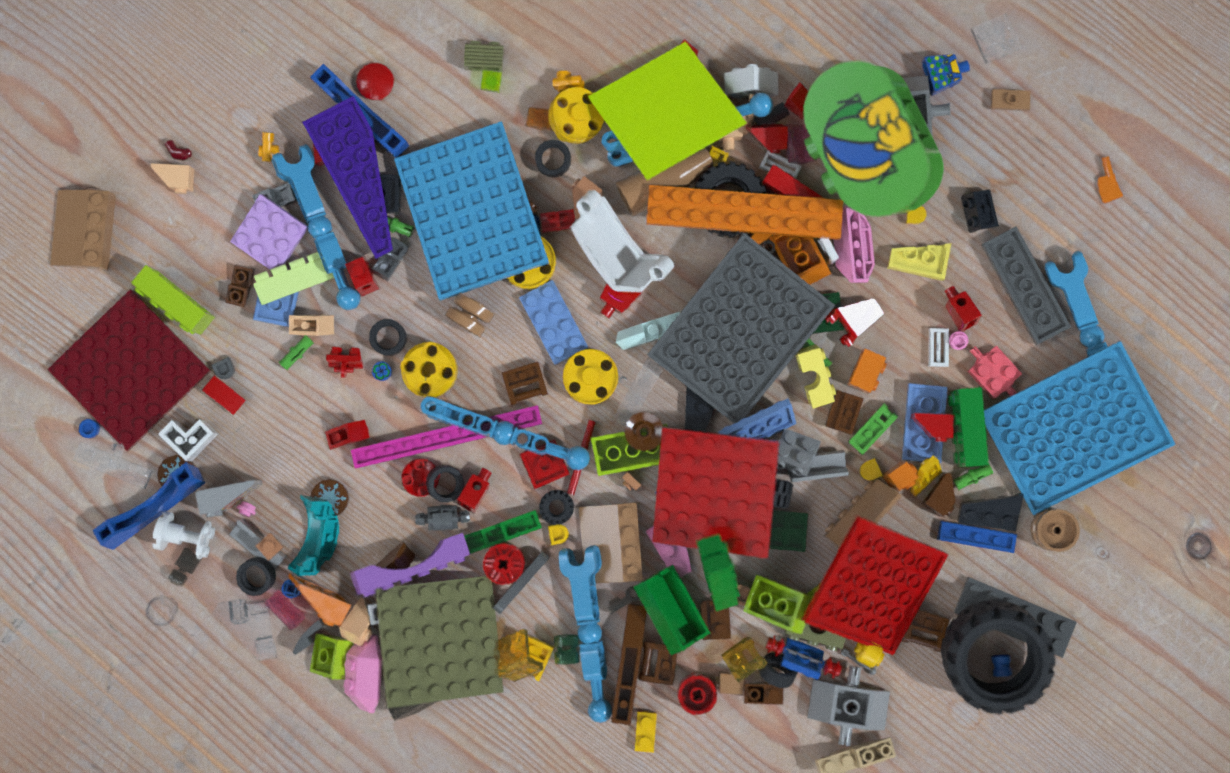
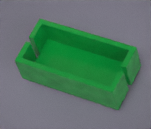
(968, 427)
(718, 572)
(671, 610)

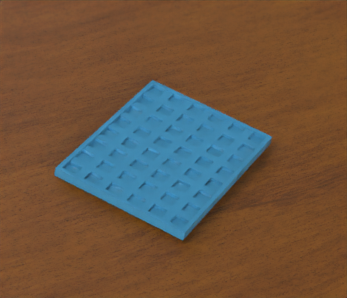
(471, 211)

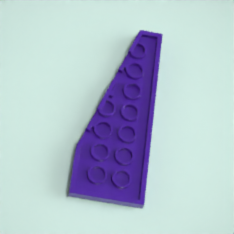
(351, 158)

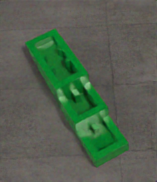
(502, 531)

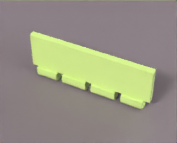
(288, 282)

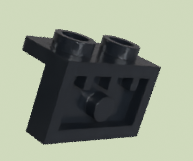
(979, 211)

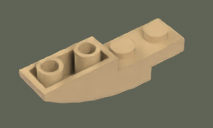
(856, 756)

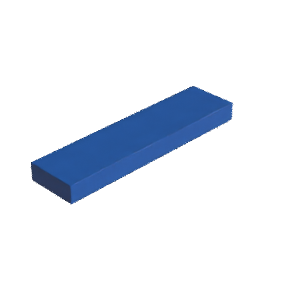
(977, 537)

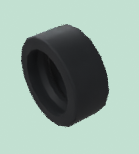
(553, 144)
(373, 337)
(432, 476)
(245, 585)
(774, 677)

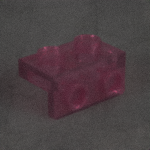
(796, 149)
(285, 610)

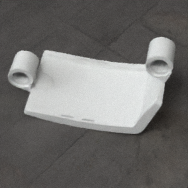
(613, 249)

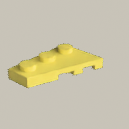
(921, 261)

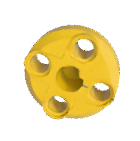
(574, 116)
(534, 277)
(429, 369)
(590, 376)

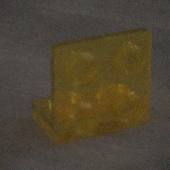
(514, 657)

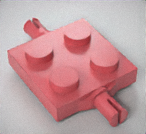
(994, 372)

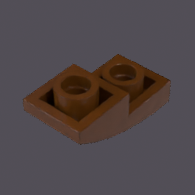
(240, 285)

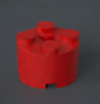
(700, 704)

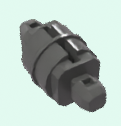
(442, 517)

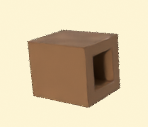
(727, 683)

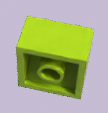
(329, 656)

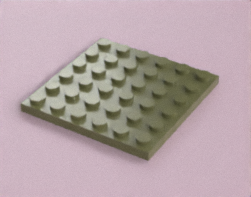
(438, 641)

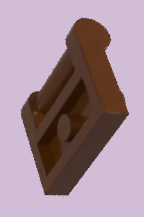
(521, 377)
(929, 624)
(664, 665)

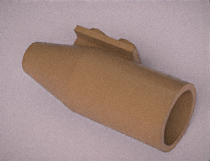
(635, 187)

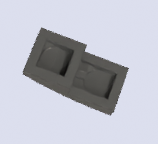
(280, 195)
(389, 262)
(306, 639)

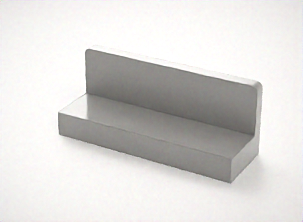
(824, 466)
(250, 537)

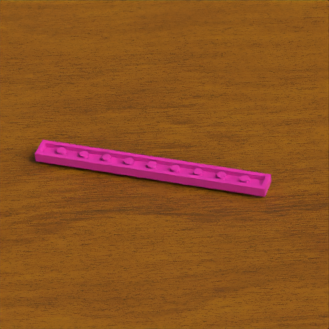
(438, 438)

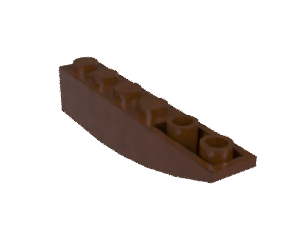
(629, 665)

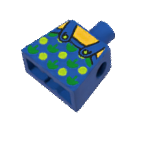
(943, 72)

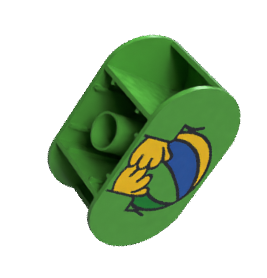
(871, 140)

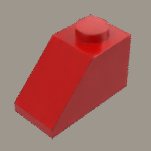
(796, 100)
(770, 136)
(935, 425)
(347, 434)

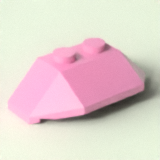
(855, 247)
(364, 674)

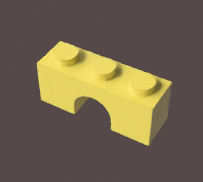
(820, 391)

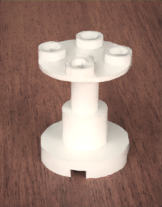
(168, 531)

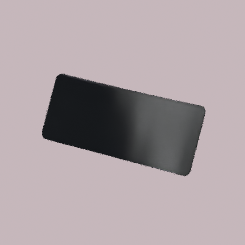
(777, 114)

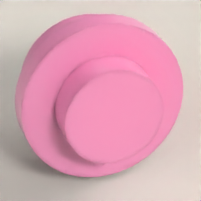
(958, 340)
(246, 509)

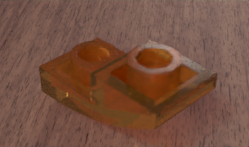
(538, 119)

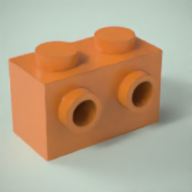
(867, 371)
(901, 476)

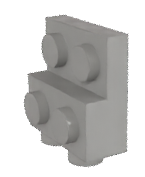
(797, 452)

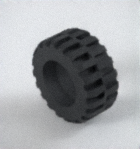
(730, 174)

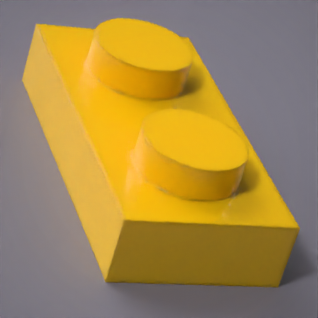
(645, 731)

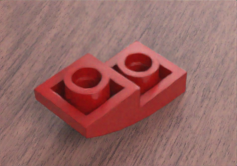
(223, 395)

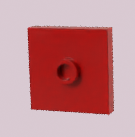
(543, 468)

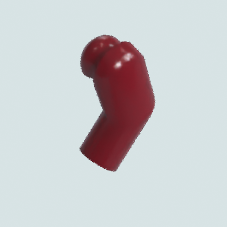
(177, 153)

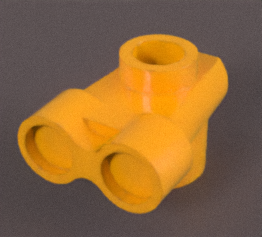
(565, 80)
(268, 148)

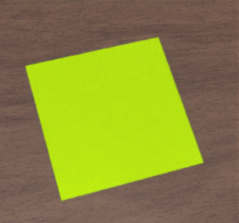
(666, 110)

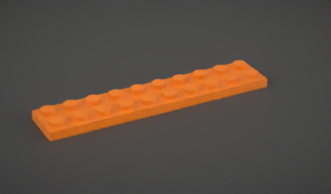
(744, 212)

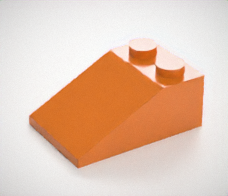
(801, 257)
(328, 604)

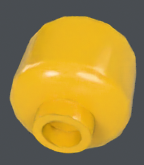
(869, 655)

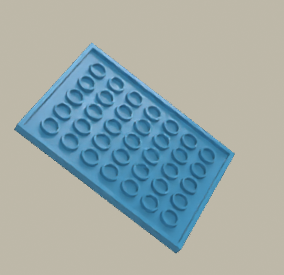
(1077, 428)

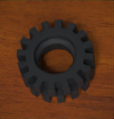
(556, 495)

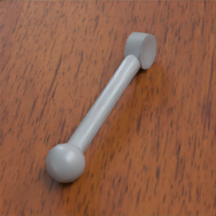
(845, 653)

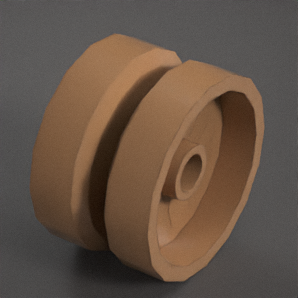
(470, 313)
(1066, 530)

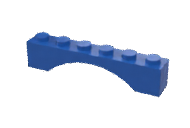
(338, 92)
(176, 488)

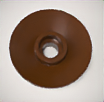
(636, 423)

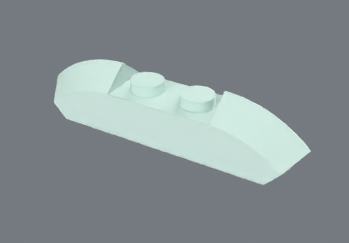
(644, 332)

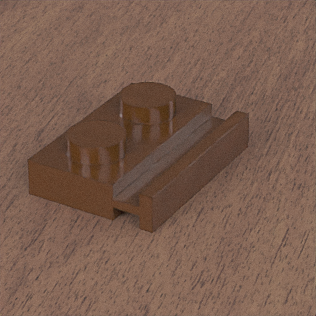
(844, 412)
(716, 622)

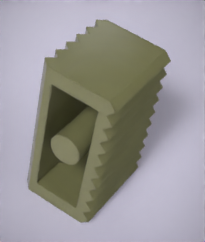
(484, 56)

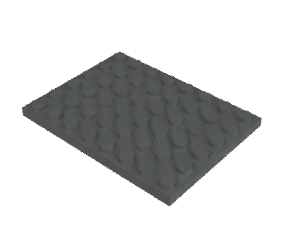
(740, 329)

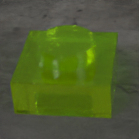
(491, 81)

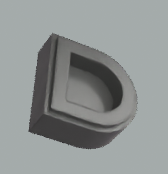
(224, 369)

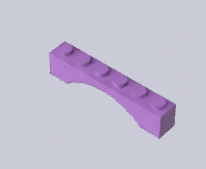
(373, 577)

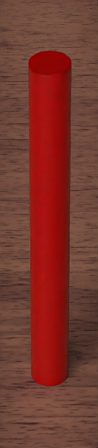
(585, 443)

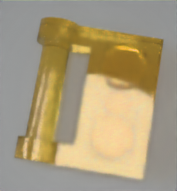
(737, 661)

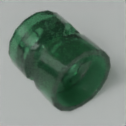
(566, 656)

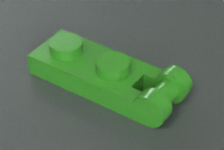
(872, 429)

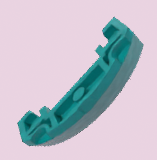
(320, 537)

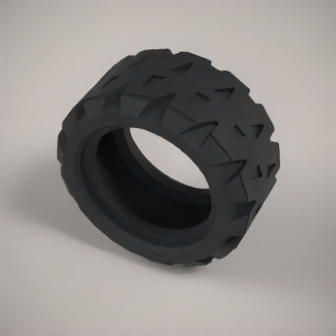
(1012, 694)

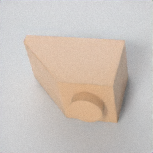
(177, 177)
(311, 325)
(357, 624)

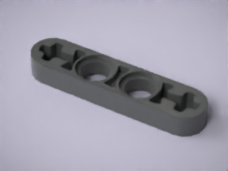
(521, 582)

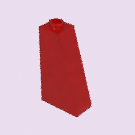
(781, 183)

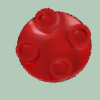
(375, 81)
(415, 476)

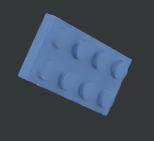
(553, 322)
(925, 400)
(764, 422)

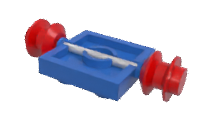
(803, 658)

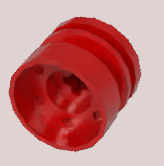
(515, 563)

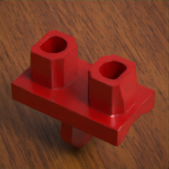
(557, 220)
(344, 363)

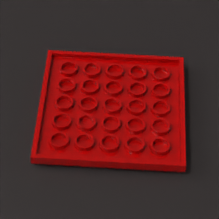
(714, 488)
(874, 585)

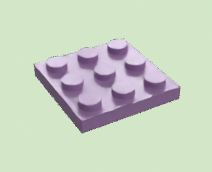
(269, 233)

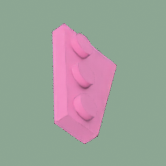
(672, 555)

